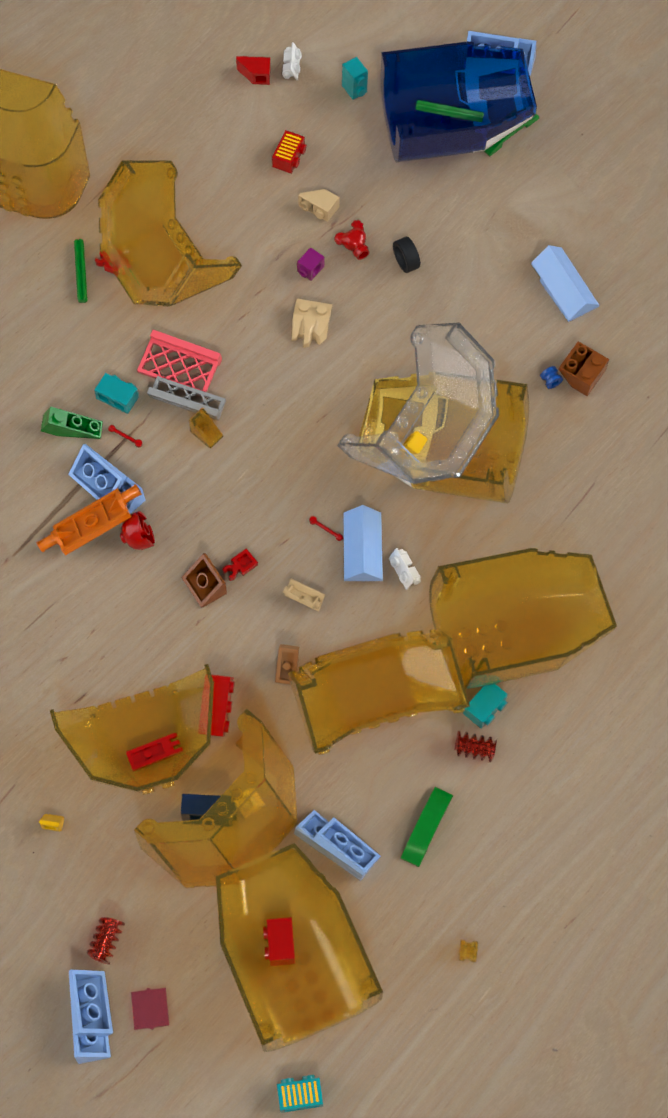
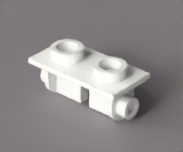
(292, 59)
(400, 561)

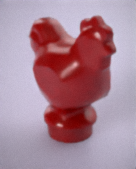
(354, 240)

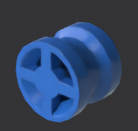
(551, 377)

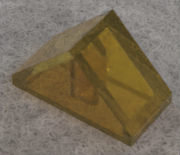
(204, 428)

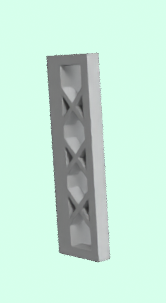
(184, 402)

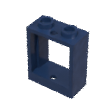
(195, 806)

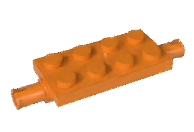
(91, 521)

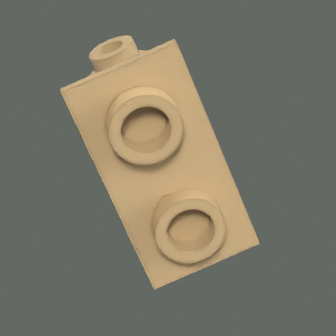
(304, 594)

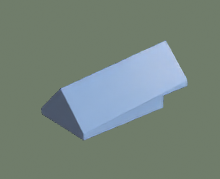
(497, 41)
(563, 283)
(101, 477)
(363, 545)
(337, 844)
(90, 1015)

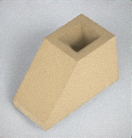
(320, 203)

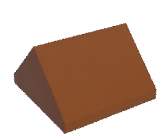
(204, 581)

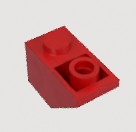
(255, 69)

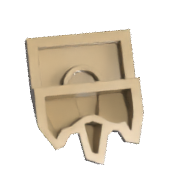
(310, 321)

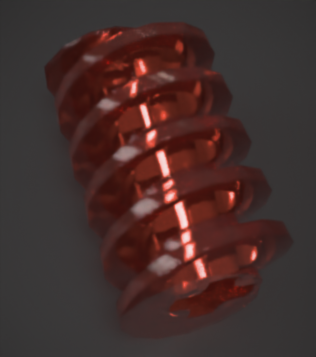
(475, 746)
(104, 939)

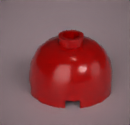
(137, 533)

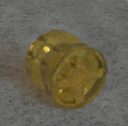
(468, 950)

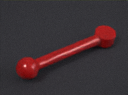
(138, 443)
(313, 520)

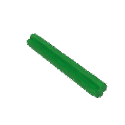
(451, 111)
(80, 271)

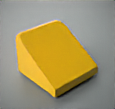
(415, 442)
(51, 822)

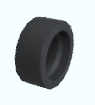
(406, 254)

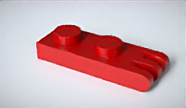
(153, 752)

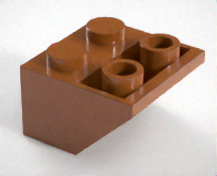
(583, 368)

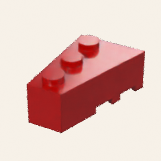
(221, 704)

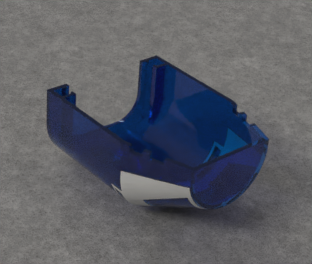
(458, 77)

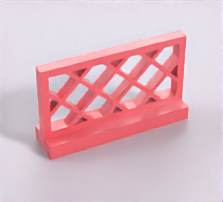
(181, 347)

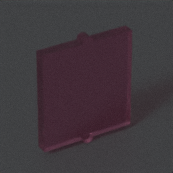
(150, 1008)

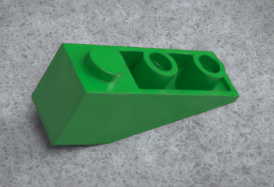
(68, 424)

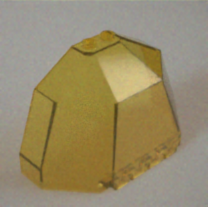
(106, 733)

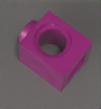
(310, 264)

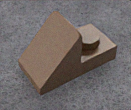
(287, 662)

